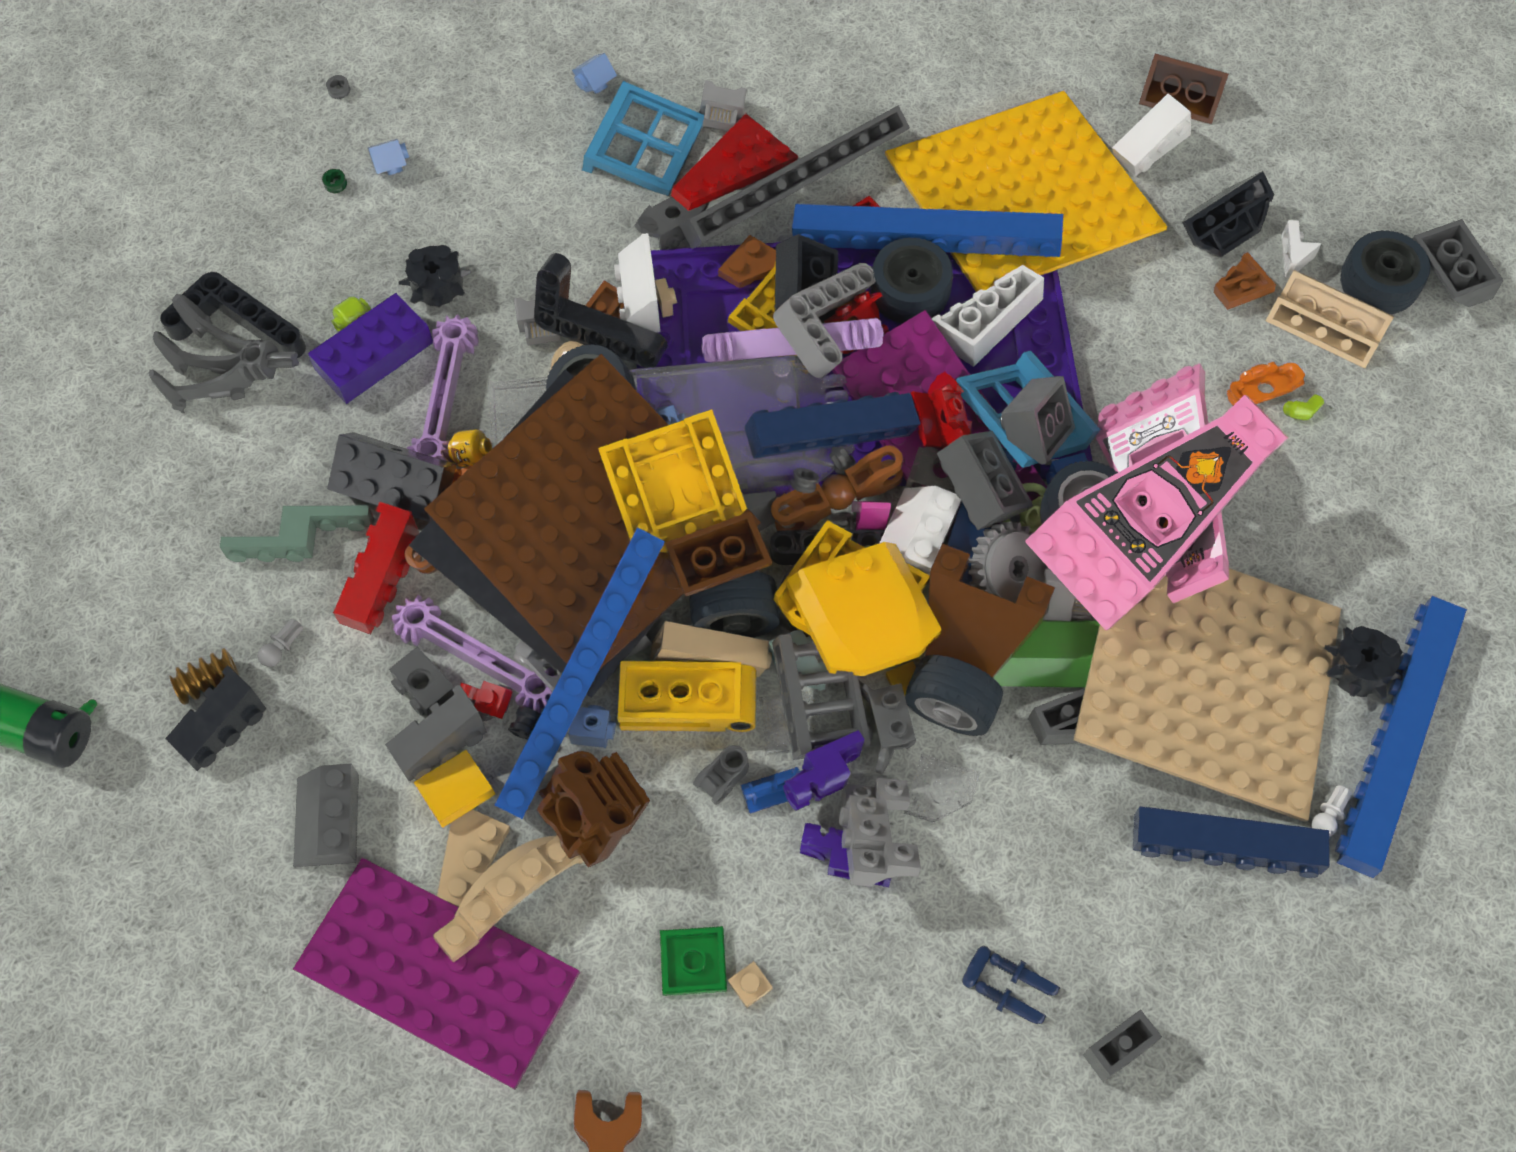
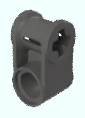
(719, 778)

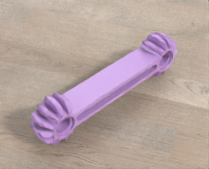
(772, 343)
(444, 390)
(472, 651)

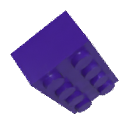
(370, 348)

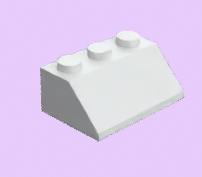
(638, 285)
(921, 524)

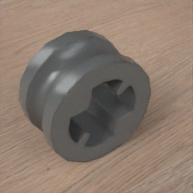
(342, 82)
(804, 480)

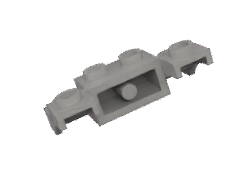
(868, 833)

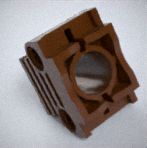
(591, 804)

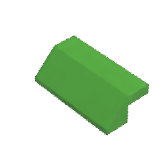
(1053, 656)

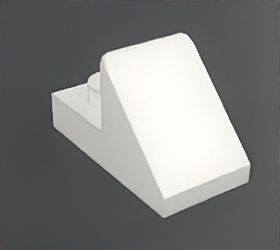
(1295, 251)

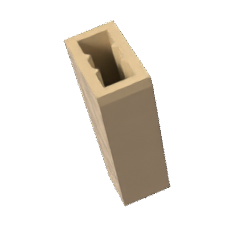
(695, 644)

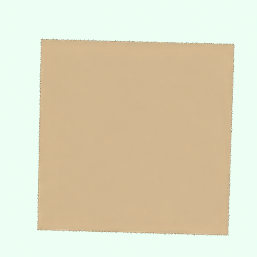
(1217, 689)

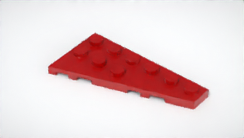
(735, 161)

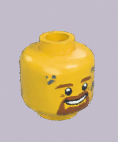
(468, 447)

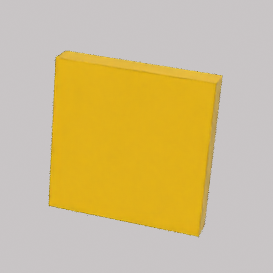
(454, 788)

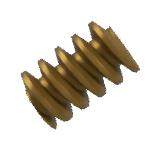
(202, 677)

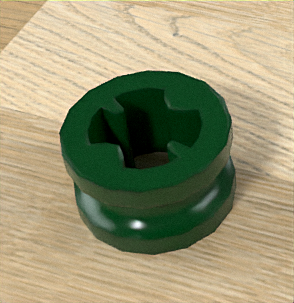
(329, 177)

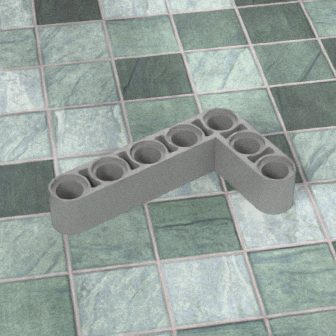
(800, 313)

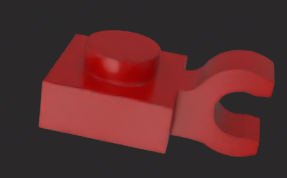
(489, 698)

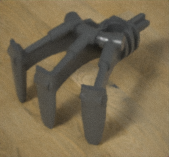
(251, 361)

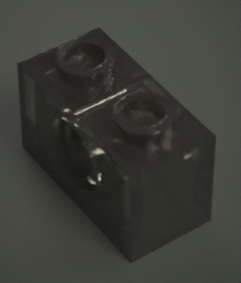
(922, 470)

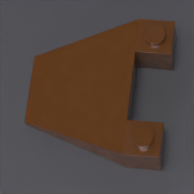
(977, 623)

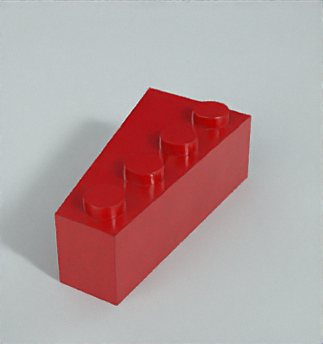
(377, 570)

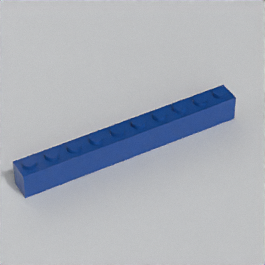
(949, 229)
(579, 673)
(1401, 737)

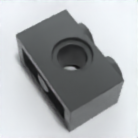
(416, 669)
(1122, 1045)

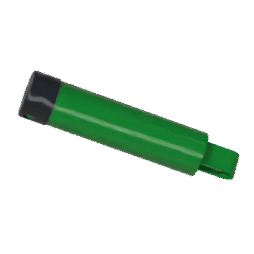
(44, 727)

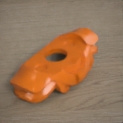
(1282, 379)

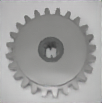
(1004, 561)

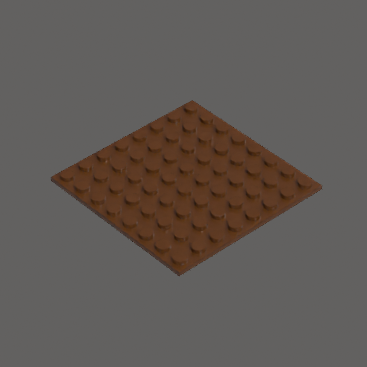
(546, 517)

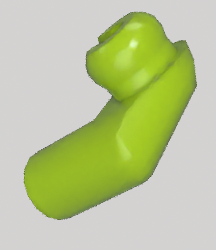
(1303, 410)

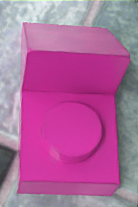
(871, 514)

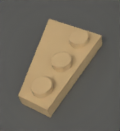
(469, 853)

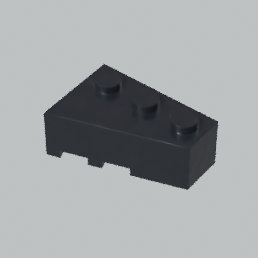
(216, 721)

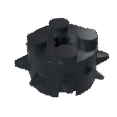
(434, 275)
(1365, 661)

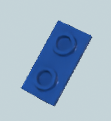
(767, 790)

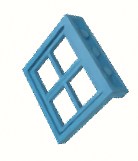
(613, 124)
(1025, 369)

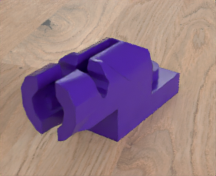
(823, 771)
(830, 848)

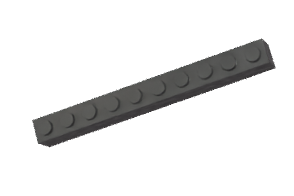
(794, 177)

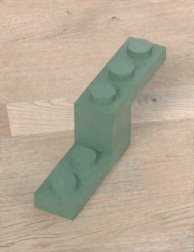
(297, 532)

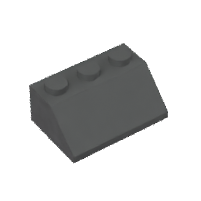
(1460, 263)
(1039, 418)
(984, 479)
(326, 816)

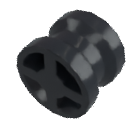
(524, 723)

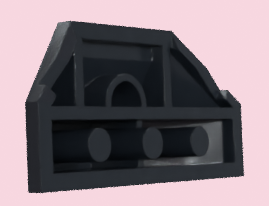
(1230, 216)

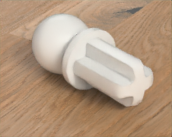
(1332, 810)

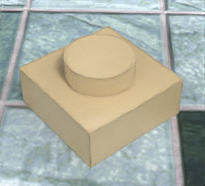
(665, 296)
(750, 984)

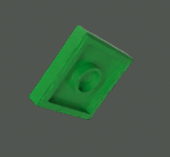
(693, 961)

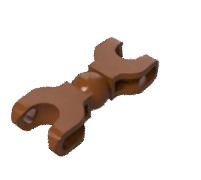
(838, 491)
(604, 1135)

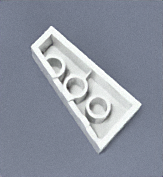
(991, 314)

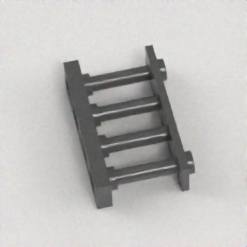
(798, 711)

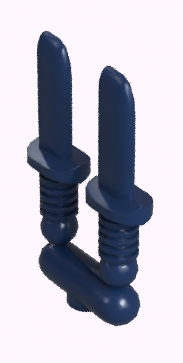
(1019, 972)

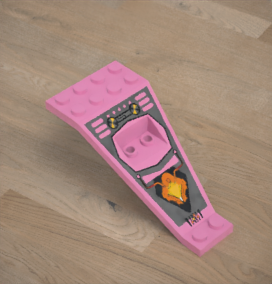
(1148, 424)
(1114, 548)

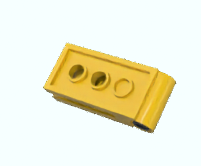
(715, 696)

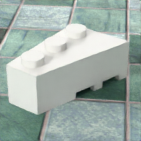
(1153, 135)

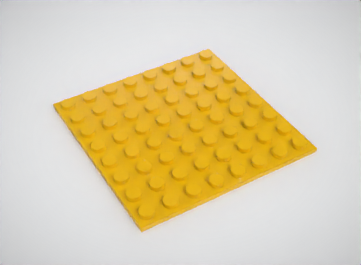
(1029, 162)

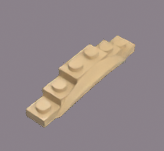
(500, 890)

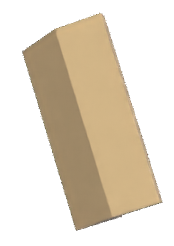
(1329, 318)

